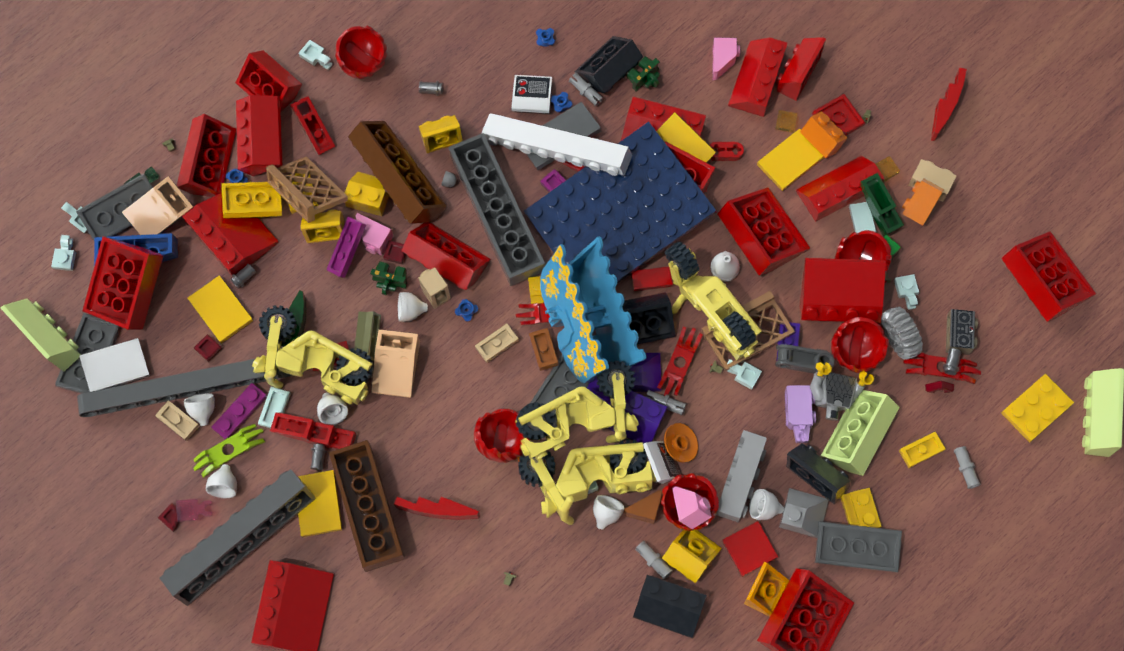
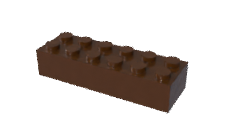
(397, 172)
(366, 506)

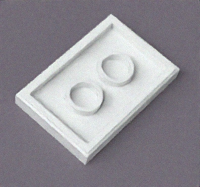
(114, 365)

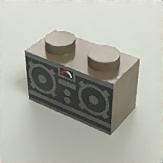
(961, 331)

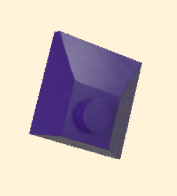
(647, 373)

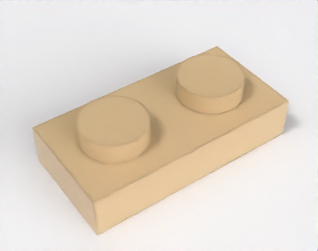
(496, 343)
(177, 420)

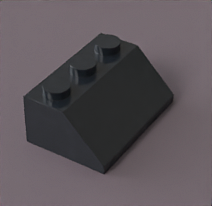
(610, 63)
(651, 317)
(818, 472)
(669, 606)

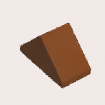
(645, 509)

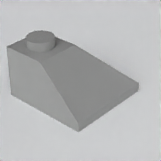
(803, 512)

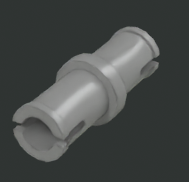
(586, 89)
(670, 403)
(967, 467)
(654, 560)

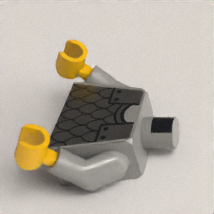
(835, 390)

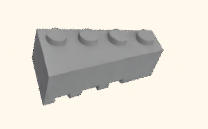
(741, 475)

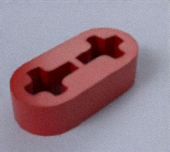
(725, 151)

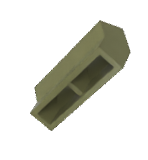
(367, 332)

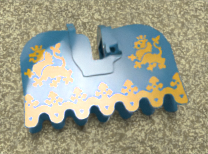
(585, 299)

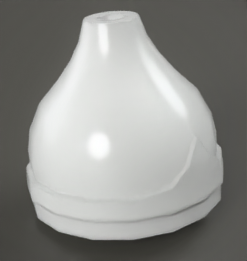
(725, 266)
(410, 307)
(200, 407)
(331, 409)
(222, 483)
(764, 505)
(607, 510)

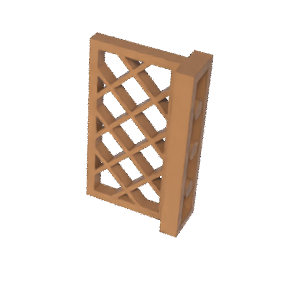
(293, 193)
(753, 308)

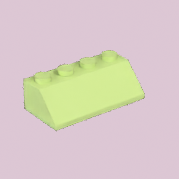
(42, 332)
(1103, 412)
(860, 432)

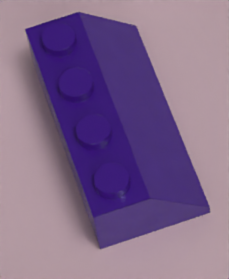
(647, 412)

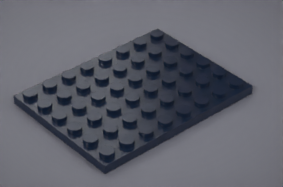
(631, 213)

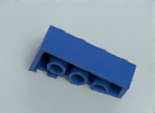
(160, 243)

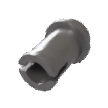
(431, 87)
(242, 276)
(952, 361)
(318, 456)

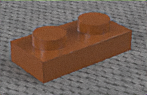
(543, 349)

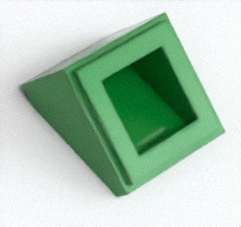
(893, 245)

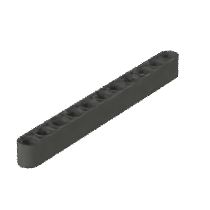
(170, 388)

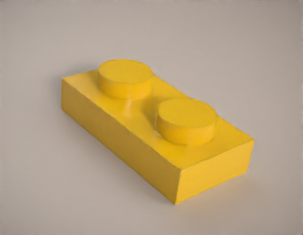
(922, 449)

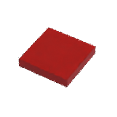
(842, 114)
(749, 548)

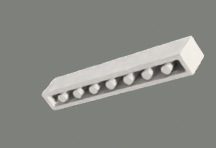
(557, 144)

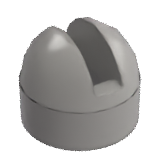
(449, 179)

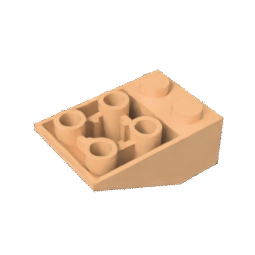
(157, 208)
(395, 363)

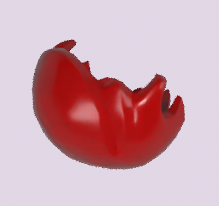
(360, 52)
(865, 246)
(859, 344)
(498, 436)
(692, 483)

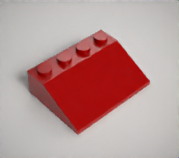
(657, 114)
(762, 230)
(230, 240)
(1048, 275)
(122, 283)
(842, 289)
(292, 607)
(806, 615)

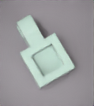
(314, 53)
(75, 219)
(64, 258)
(907, 287)
(746, 374)

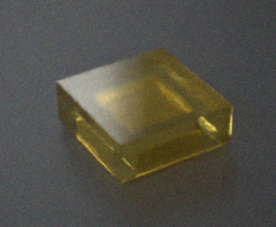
(786, 121)
(887, 168)

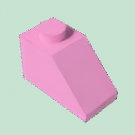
(724, 55)
(375, 235)
(691, 507)

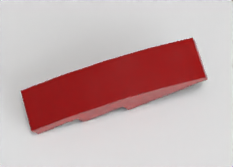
(946, 106)
(311, 431)
(443, 510)

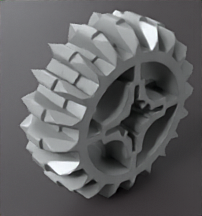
(902, 333)

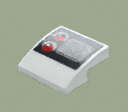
(531, 94)
(662, 463)

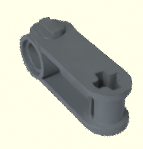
(802, 358)

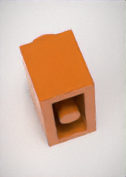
(823, 134)
(923, 201)

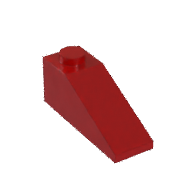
(312, 125)

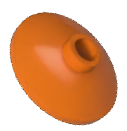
(680, 442)

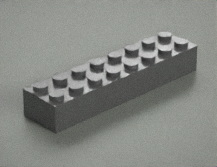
(497, 209)
(237, 538)

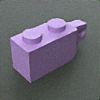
(799, 411)

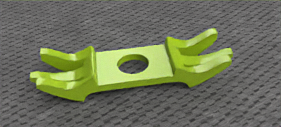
(216, 453)

